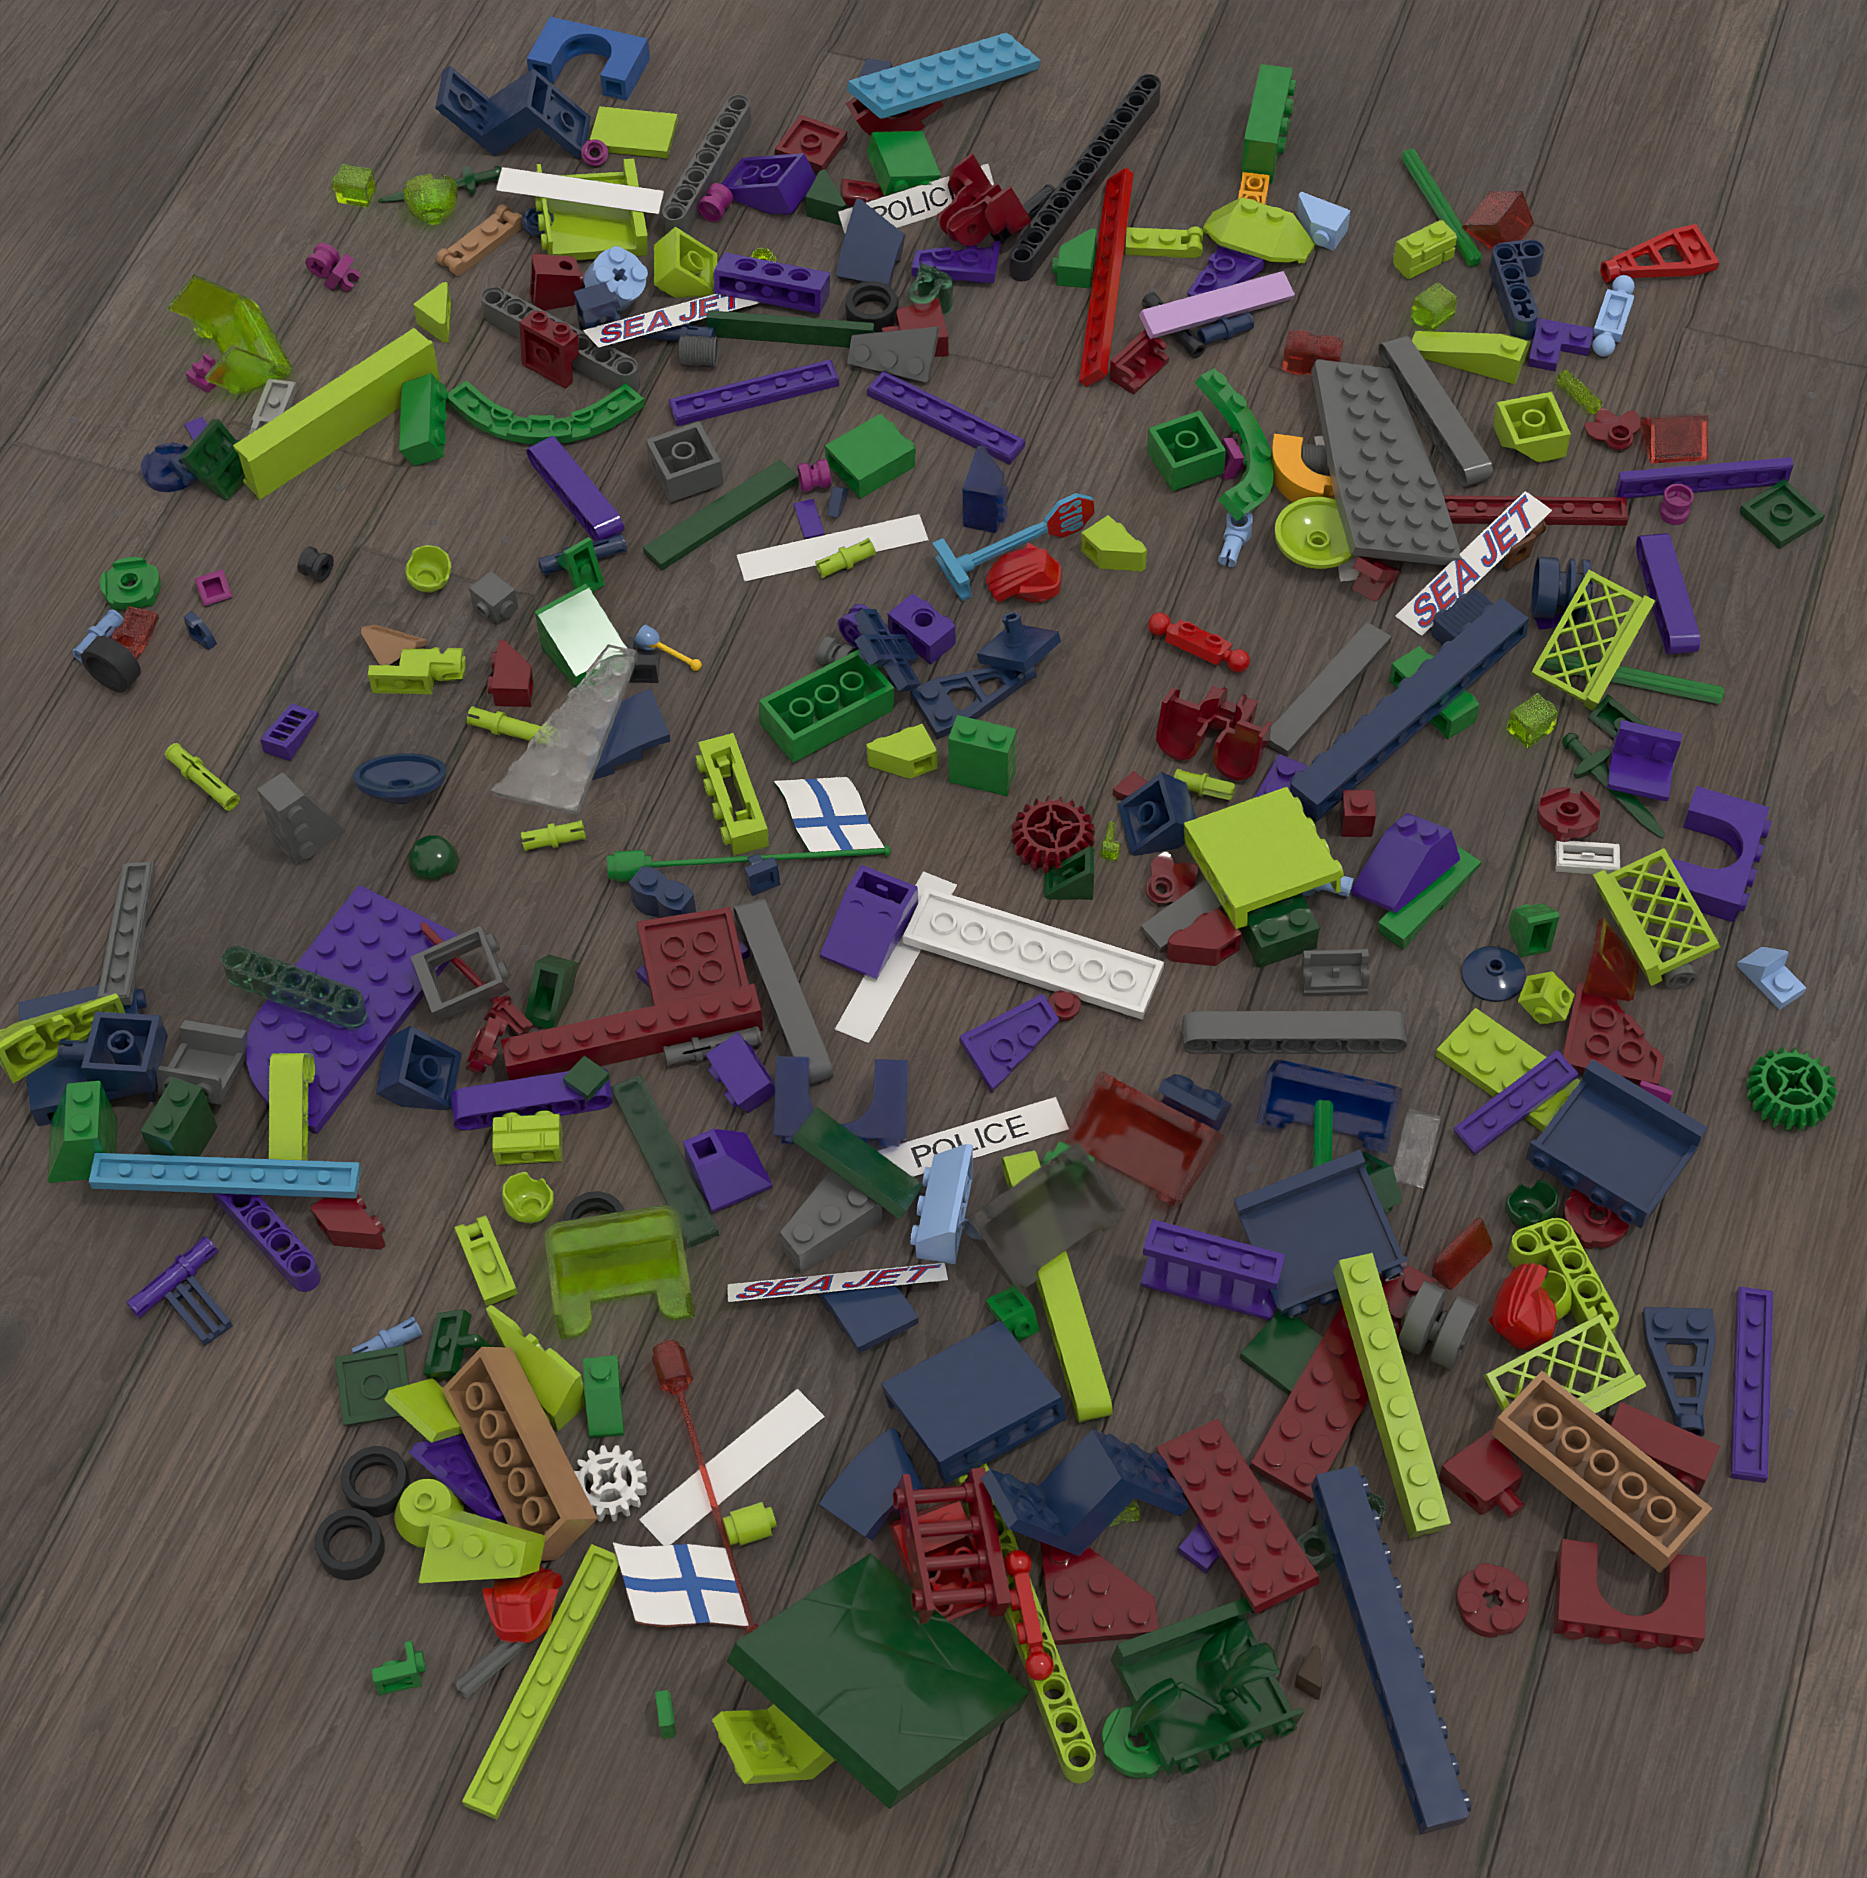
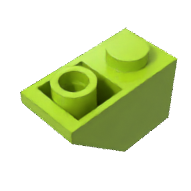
(1113, 547)
(903, 753)

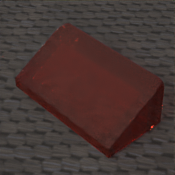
(1462, 1254)

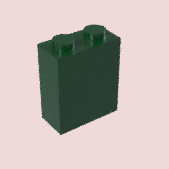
(180, 1121)

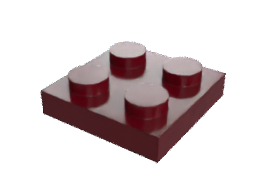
(814, 139)

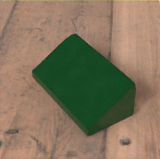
(1609, 715)

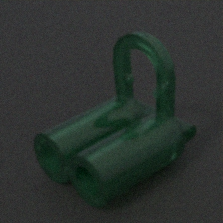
(931, 285)

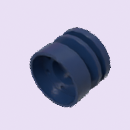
(1557, 588)

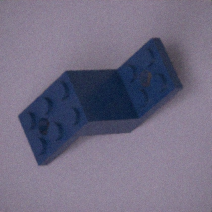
(512, 112)
(1085, 1492)

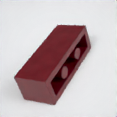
(1673, 1448)

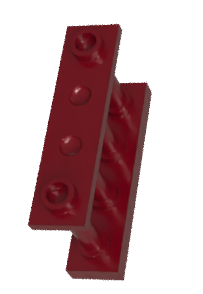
(980, 1525)

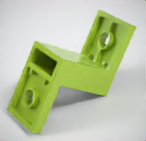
(769, 1746)

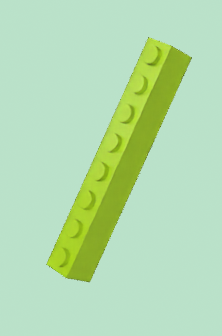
(1391, 1396)

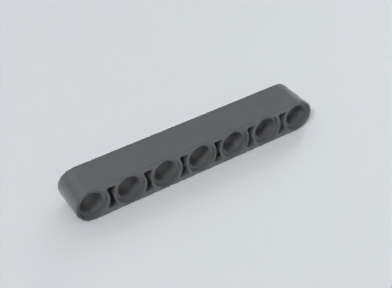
(708, 163)
(602, 363)
(1436, 411)
(782, 987)
(1294, 1032)

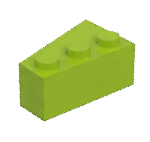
(477, 1548)

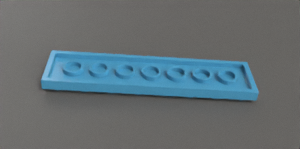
(943, 75)

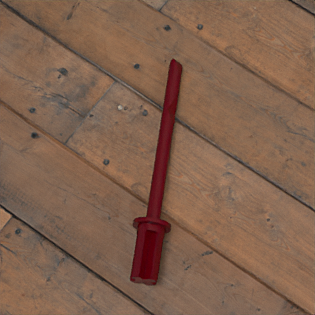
(516, 1020)

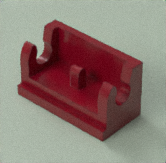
(1138, 362)

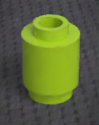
(749, 1524)

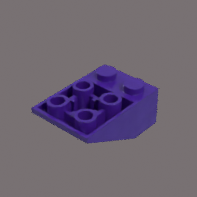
(870, 921)

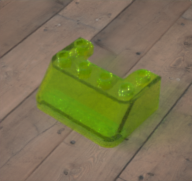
(617, 1259)

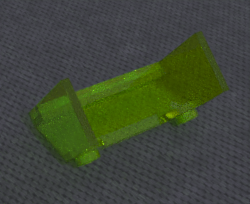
(239, 329)

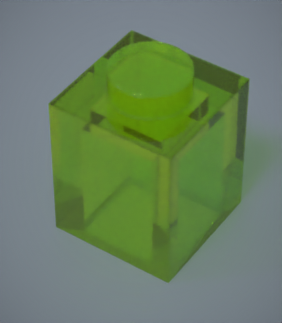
(354, 185)
(1434, 307)
(1532, 720)

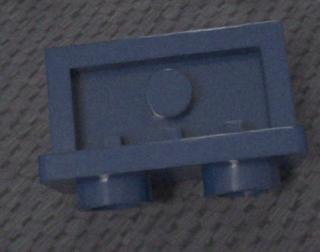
(1193, 1101)

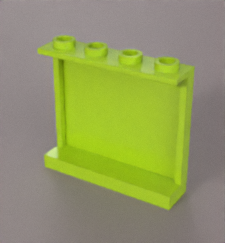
(590, 229)
(1260, 853)

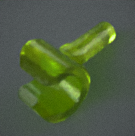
(1110, 847)

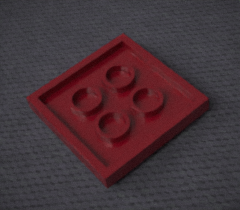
(691, 955)

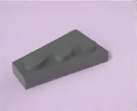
(899, 352)

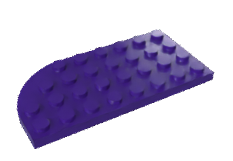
(364, 948)

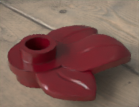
(1613, 430)
(1174, 878)

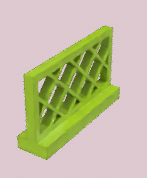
(1618, 644)
(1635, 933)
(1597, 1397)

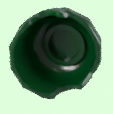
(432, 857)
(1532, 1204)

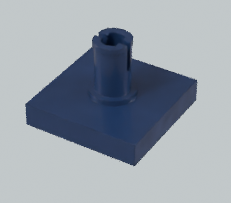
(1018, 645)

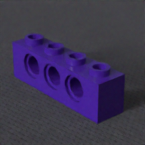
(771, 282)

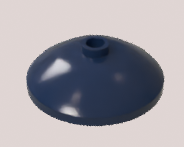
(400, 777)

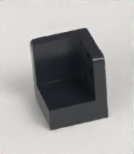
(646, 666)

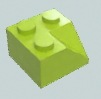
(1532, 426)

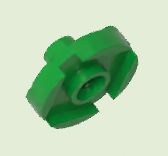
(139, 595)
(1119, 1749)

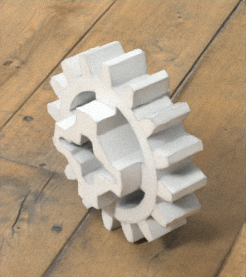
(608, 1468)

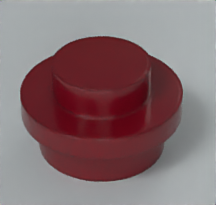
(1065, 1005)

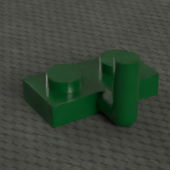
(448, 1344)

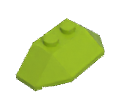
(1260, 231)

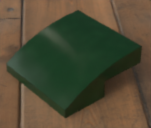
(215, 460)

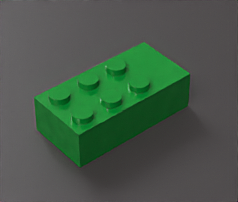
(1268, 120)
(825, 706)

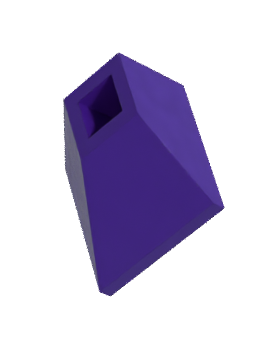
(725, 1167)

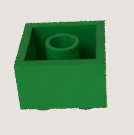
(1186, 450)

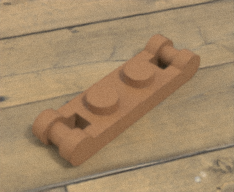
(480, 240)

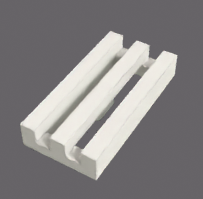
(1587, 862)

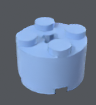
(621, 273)

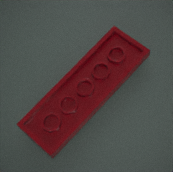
(1238, 1516)

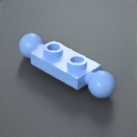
(1613, 315)

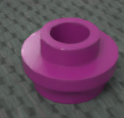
(594, 145)

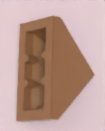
(388, 643)

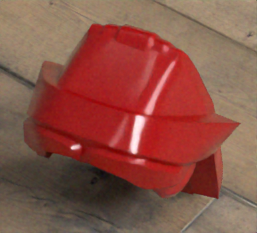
(1026, 575)
(1524, 1309)
(522, 1605)

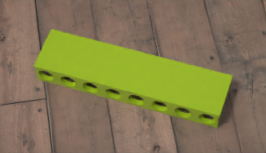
(333, 414)

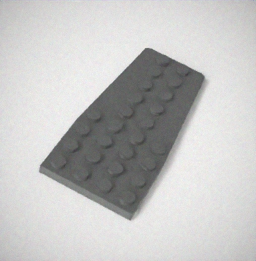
(1380, 467)

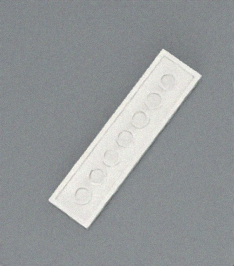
(1033, 952)

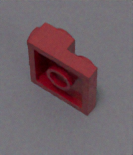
(548, 347)

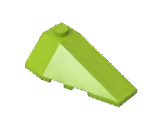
(1480, 353)
(36, 1040)
(550, 1376)

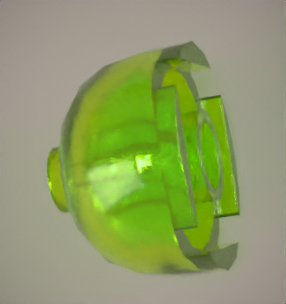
(431, 198)

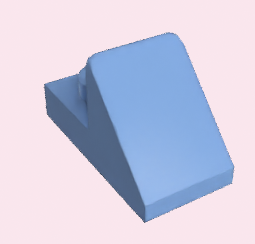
(1768, 972)

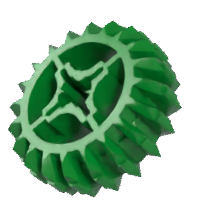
(1796, 1105)

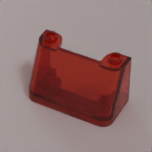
(1143, 1138)

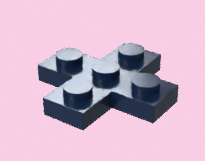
(885, 649)

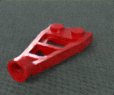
(1688, 242)

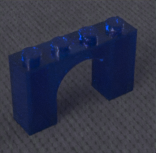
(882, 1122)

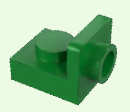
(1014, 1312)
(399, 1675)

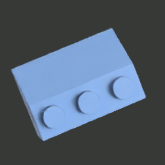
(943, 1205)

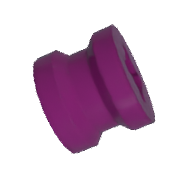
(322, 260)

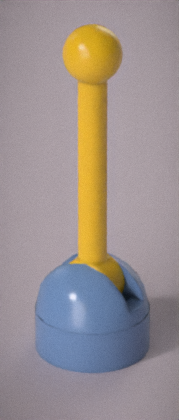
(648, 640)

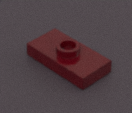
(853, 189)

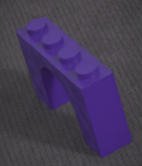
(1740, 826)

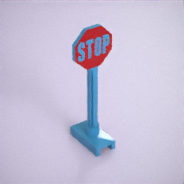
(1062, 520)

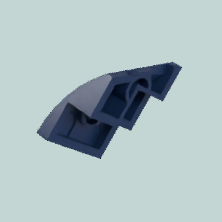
(869, 246)
(635, 728)
(870, 1314)
(866, 1485)

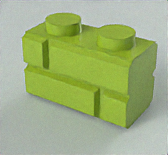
(1424, 249)
(527, 1138)

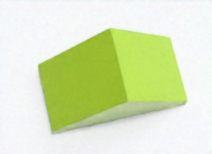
(434, 312)

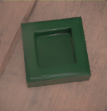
(586, 1078)

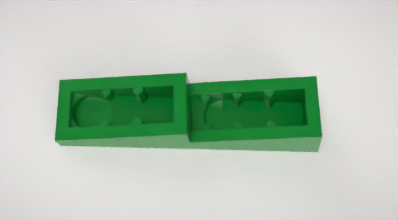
(1409, 921)

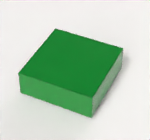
(665, 1714)

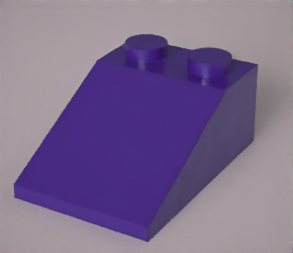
(771, 182)
(1406, 862)

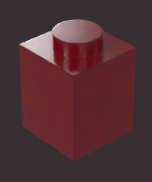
(1357, 813)

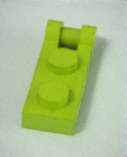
(1164, 242)
(486, 1261)

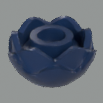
(530, 222)

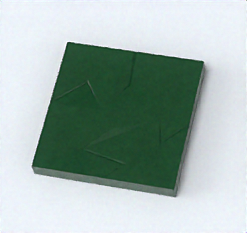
(876, 1683)

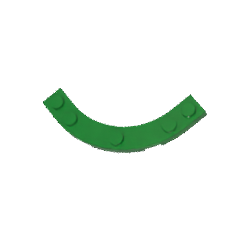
(581, 425)
(1259, 475)

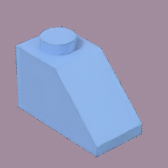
(1322, 220)

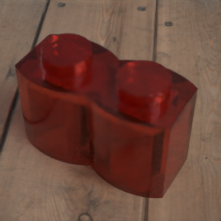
(1305, 348)

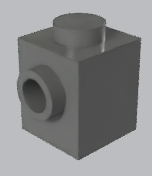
(493, 598)

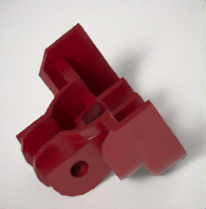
(979, 206)
(1239, 746)

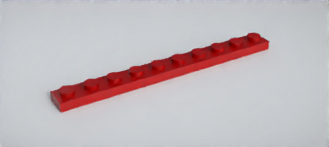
(1106, 278)

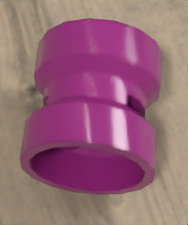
(715, 202)
(814, 475)
(1676, 504)

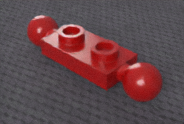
(1199, 642)
(1038, 1664)

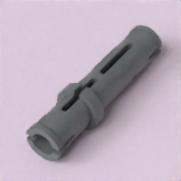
(674, 1053)

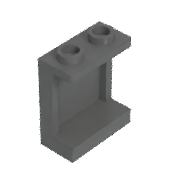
(207, 1058)

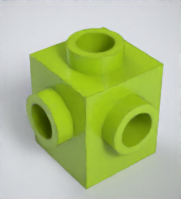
(1546, 998)

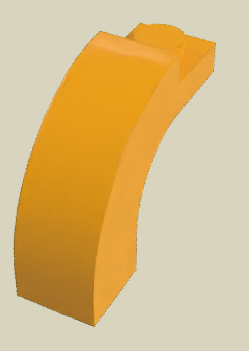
(1292, 475)

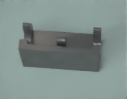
(1335, 972)

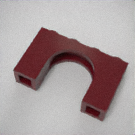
(1584, 1612)

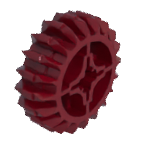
(1033, 837)

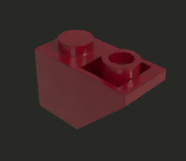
(512, 678)
(1206, 941)
(347, 1223)

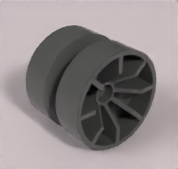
(1427, 1321)

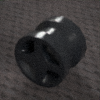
(315, 564)

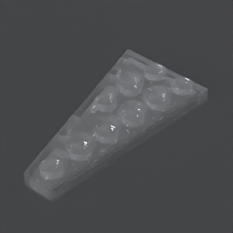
(569, 744)

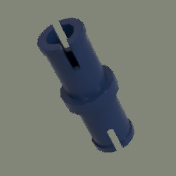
(1226, 328)

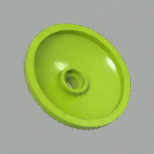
(1312, 533)

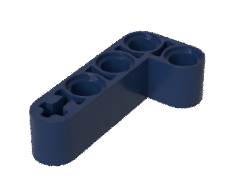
(1509, 271)

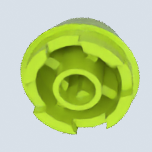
(418, 1504)

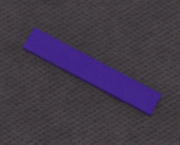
(753, 392)
(945, 417)
(1704, 477)
(1751, 1385)

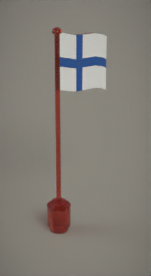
(684, 1581)

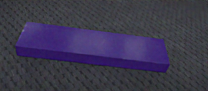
(1516, 1102)

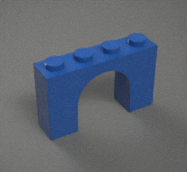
(567, 39)

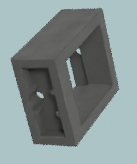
(428, 959)

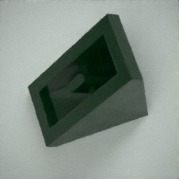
(824, 200)
(1073, 879)

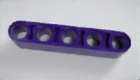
(575, 489)
(1667, 588)
(478, 1105)
(272, 1238)

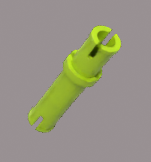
(500, 723)
(193, 769)

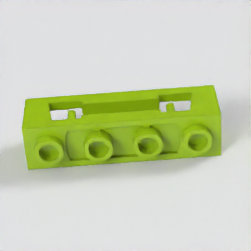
(715, 760)

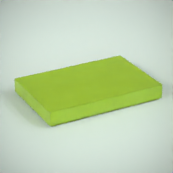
(635, 131)

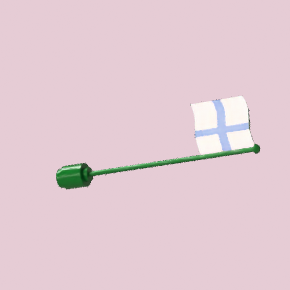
(824, 814)

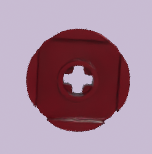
(1582, 816)
(482, 1050)
(1590, 1231)
(1489, 1580)

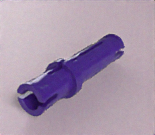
(178, 1271)

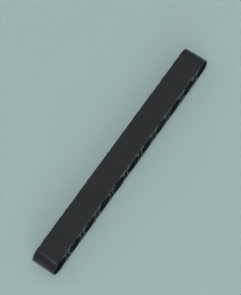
(1084, 178)

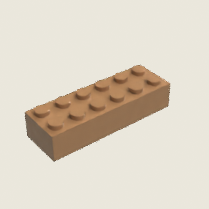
(518, 1450)
(1601, 1471)

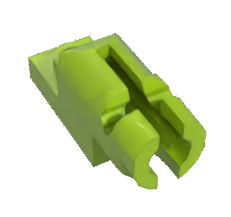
(418, 671)

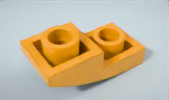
(1254, 187)

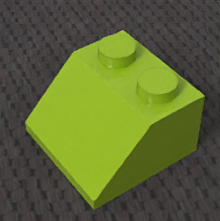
(684, 266)

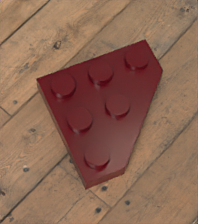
(1609, 1036)
(1093, 1599)

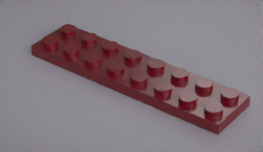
(1325, 1400)

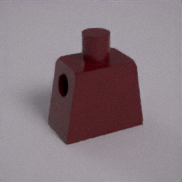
(554, 281)
(923, 316)
(1485, 1476)

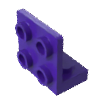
(1643, 760)

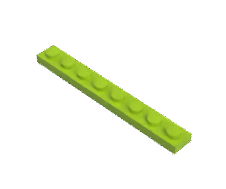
(542, 1683)

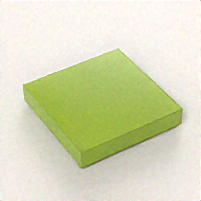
(425, 1409)

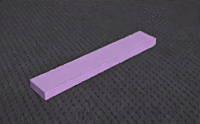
(1216, 305)

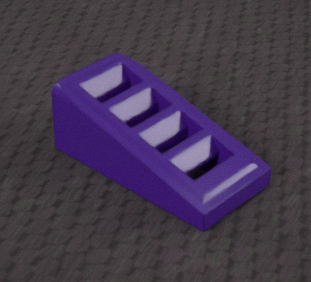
(287, 749)

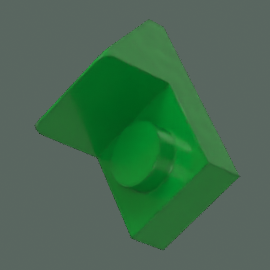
(582, 565)

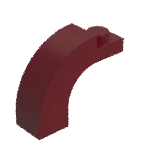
(901, 122)

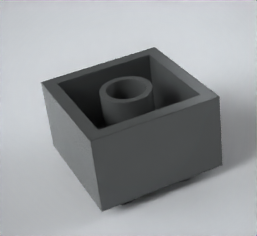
(684, 461)

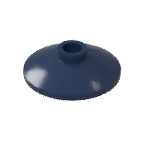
(1489, 983)

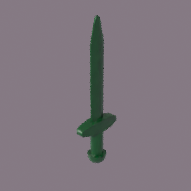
(469, 180)
(1593, 764)

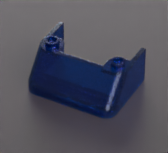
(1359, 1104)

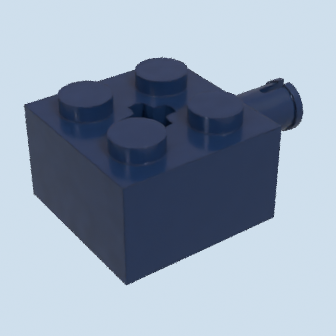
(120, 1050)

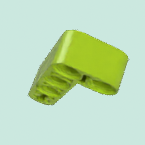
(289, 1105)
(1557, 1255)

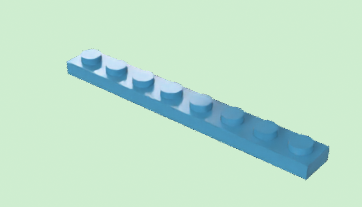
(225, 1175)

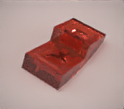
(136, 629)

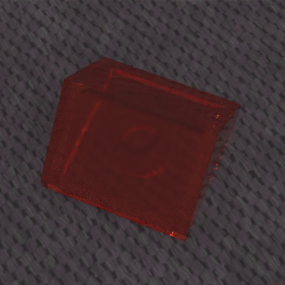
(1500, 218)
(1676, 437)
(1610, 966)

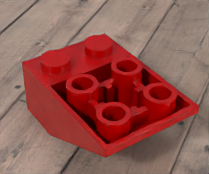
(939, 1547)

